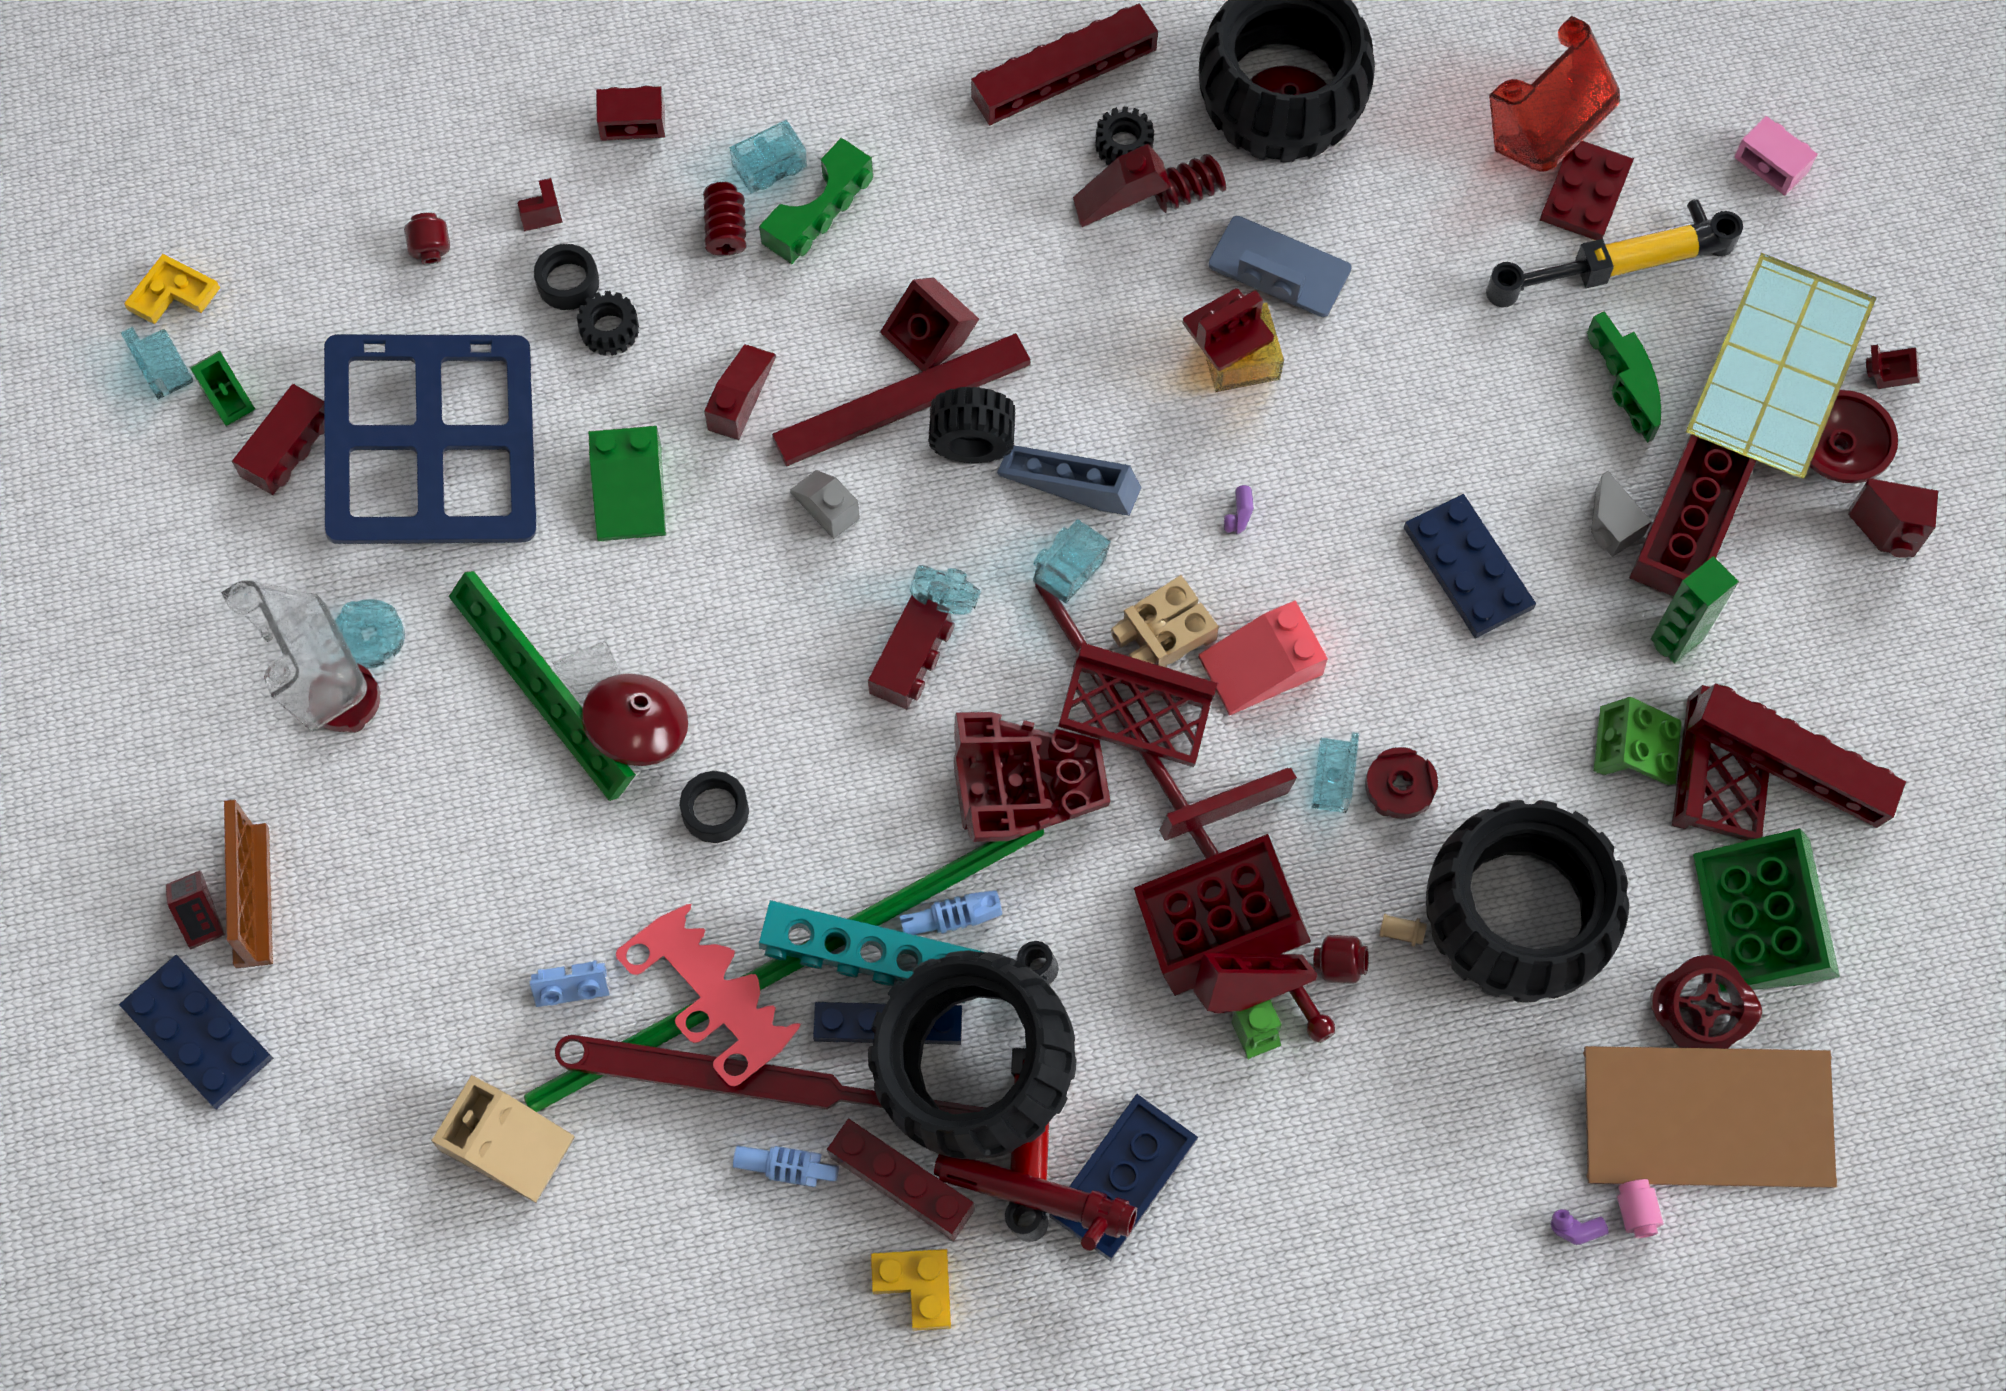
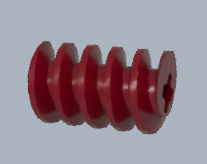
(1191, 179)
(724, 219)

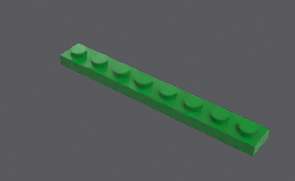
(537, 681)

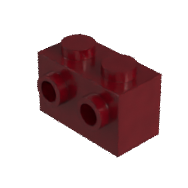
(630, 113)

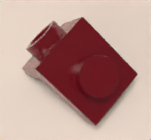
(1893, 367)

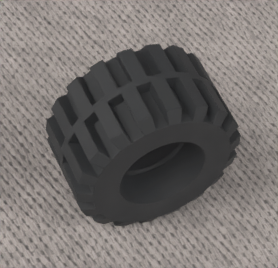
(972, 425)

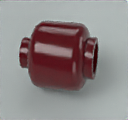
(427, 238)
(1341, 959)

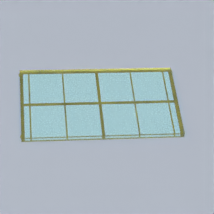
(1781, 365)

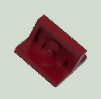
(1229, 328)

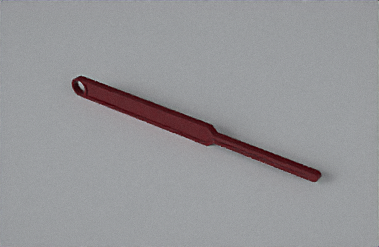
(698, 1073)

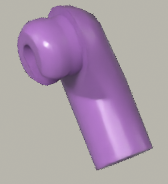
(1245, 507)
(1575, 1231)

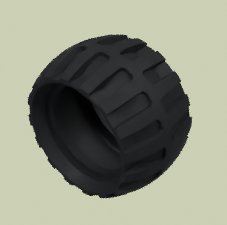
(1278, 123)
(1554, 838)
(907, 1023)

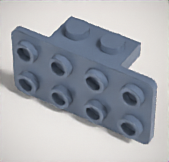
(1280, 266)

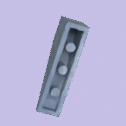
(1083, 480)

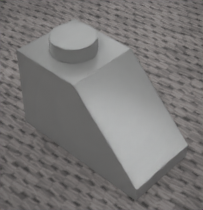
(827, 502)
(1616, 517)

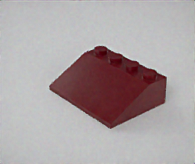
(1220, 906)

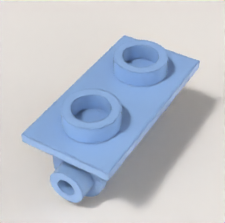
(555, 987)

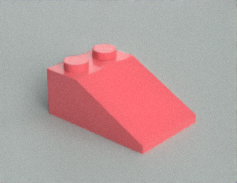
(1264, 658)

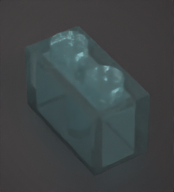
(768, 157)
(1070, 560)

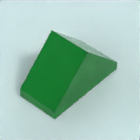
(222, 388)

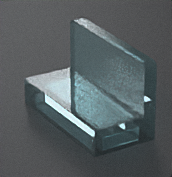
(158, 361)
(1335, 774)

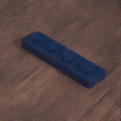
(854, 1021)

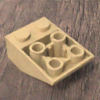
(502, 1139)

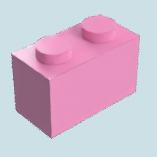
(1775, 155)

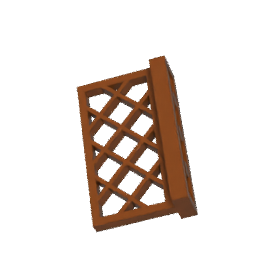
(247, 888)

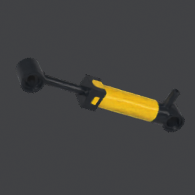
(1600, 261)

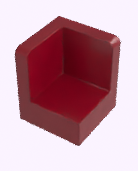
(540, 210)

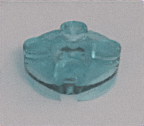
(947, 589)
(384, 619)

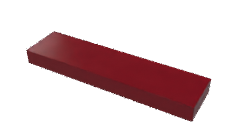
(1227, 803)

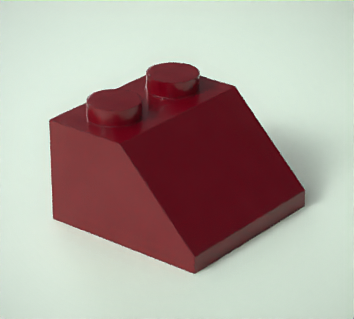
(928, 323)
(1895, 516)

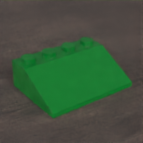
(1767, 910)

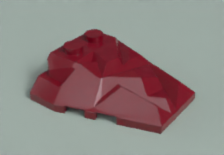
(1023, 777)

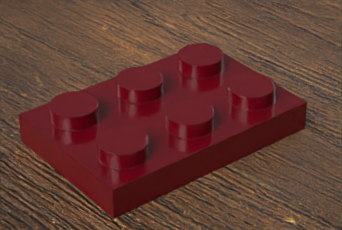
(1587, 190)

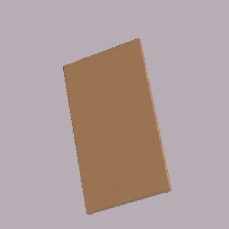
(1709, 1116)

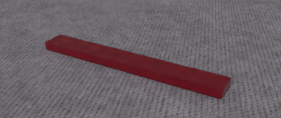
(899, 399)

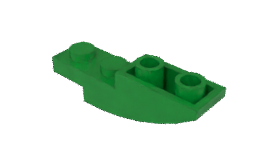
(1636, 381)

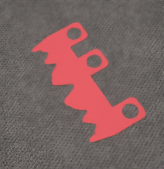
(723, 1000)

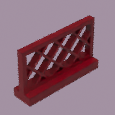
(1147, 677)
(1693, 785)

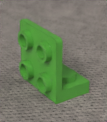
(1637, 739)

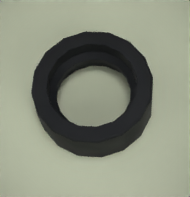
(556, 257)
(709, 781)

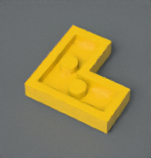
(170, 281)
(923, 1275)

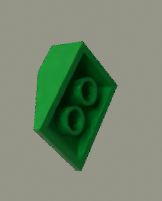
(627, 483)

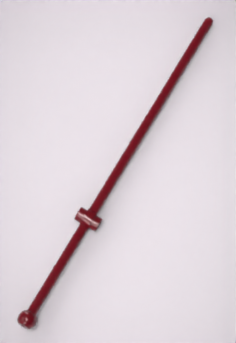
(1319, 1026)

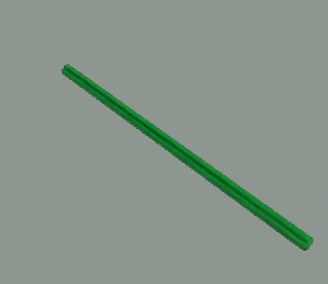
(777, 969)

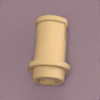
(1403, 929)

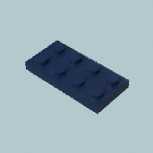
(1469, 565)
(196, 1031)
(1132, 1164)

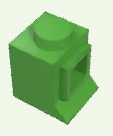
(1257, 1028)

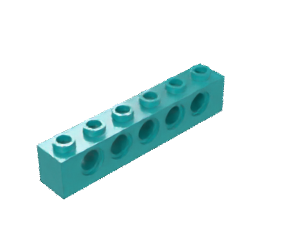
(856, 935)

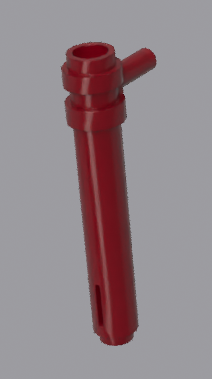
(1091, 1209)

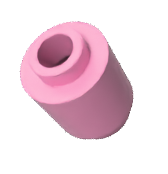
(1639, 1208)

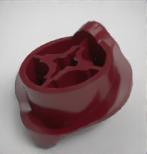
(1743, 1010)

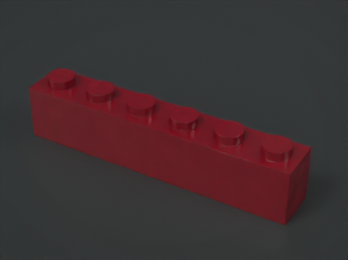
(1064, 63)
(1797, 755)

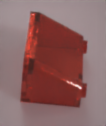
(1560, 108)

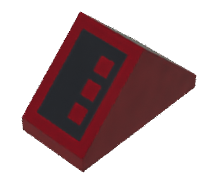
(194, 910)

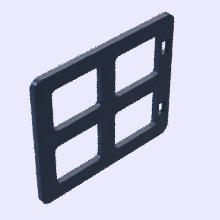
(429, 440)

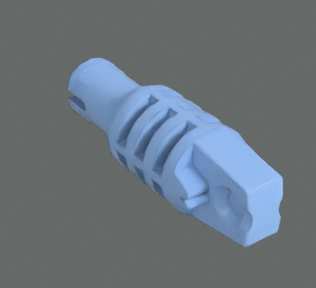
(954, 913)
(785, 1165)

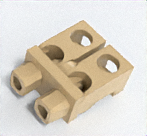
(1166, 624)

